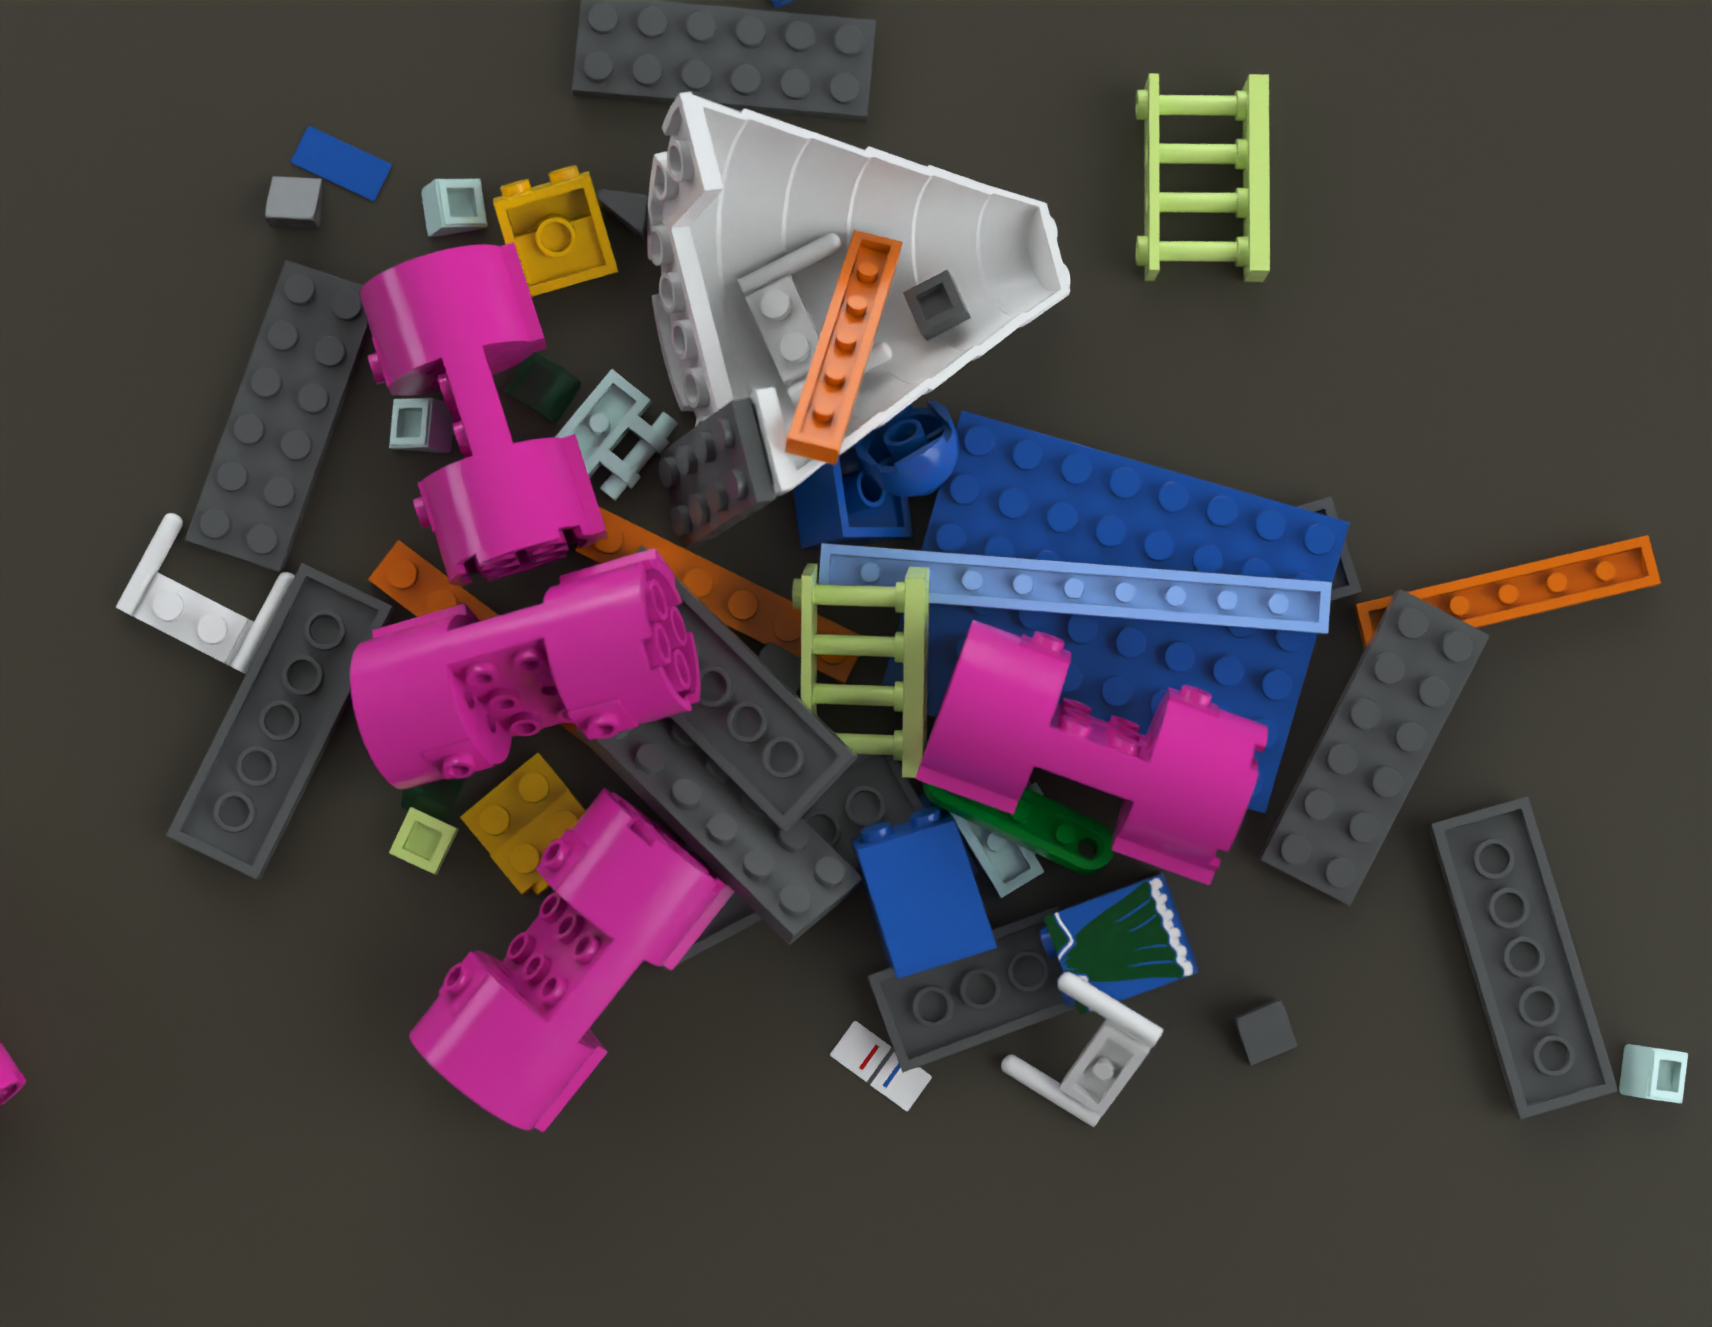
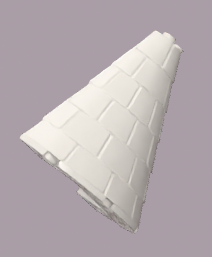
(757, 188)

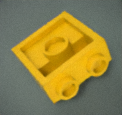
(556, 230)
(523, 819)

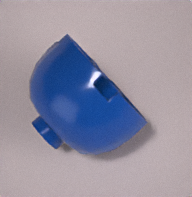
(911, 451)

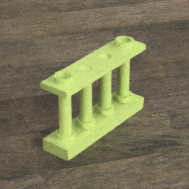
(1249, 154)
(906, 647)

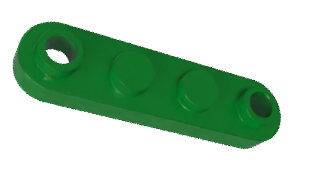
(1037, 826)

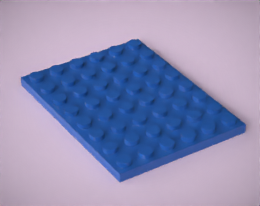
(1077, 504)

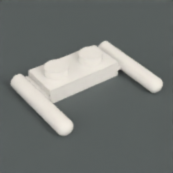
(785, 318)
(191, 615)
(1104, 1063)

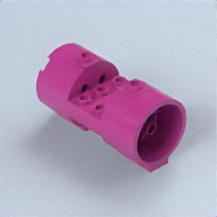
(449, 329)
(454, 690)
(1178, 783)
(520, 1026)

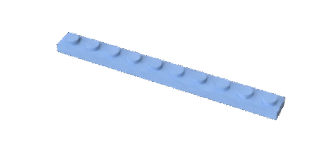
(1089, 588)

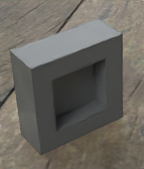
(936, 305)

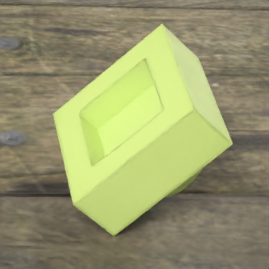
(423, 840)

